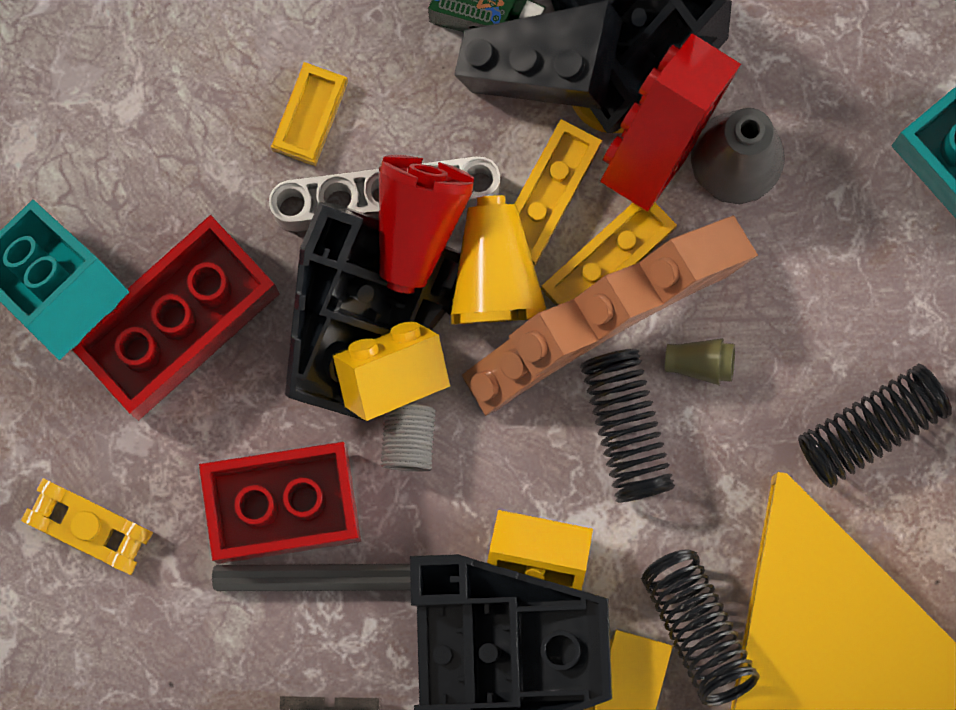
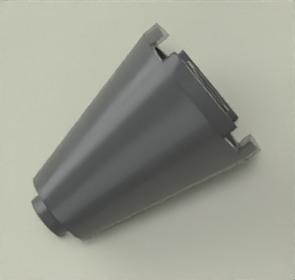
(738, 156)

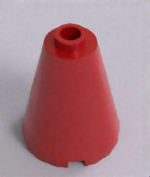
(417, 217)

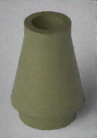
(702, 360)

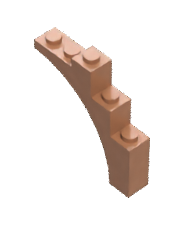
(608, 308)

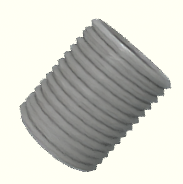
(408, 438)

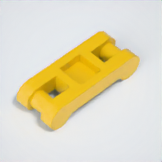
(87, 526)

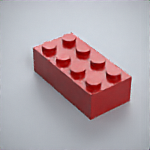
(176, 317)

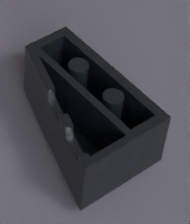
(544, 57)

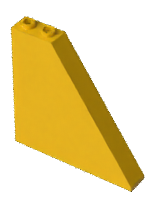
(833, 624)

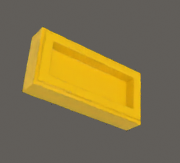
(309, 114)

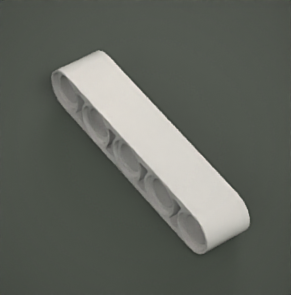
(361, 187)

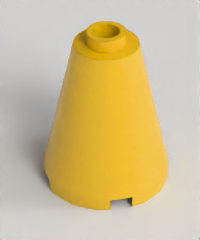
(495, 267)

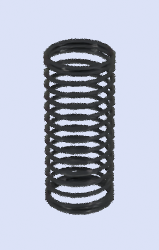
(614, 362)
(820, 454)
(723, 674)

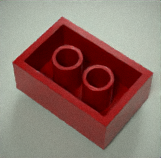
(668, 122)
(279, 503)

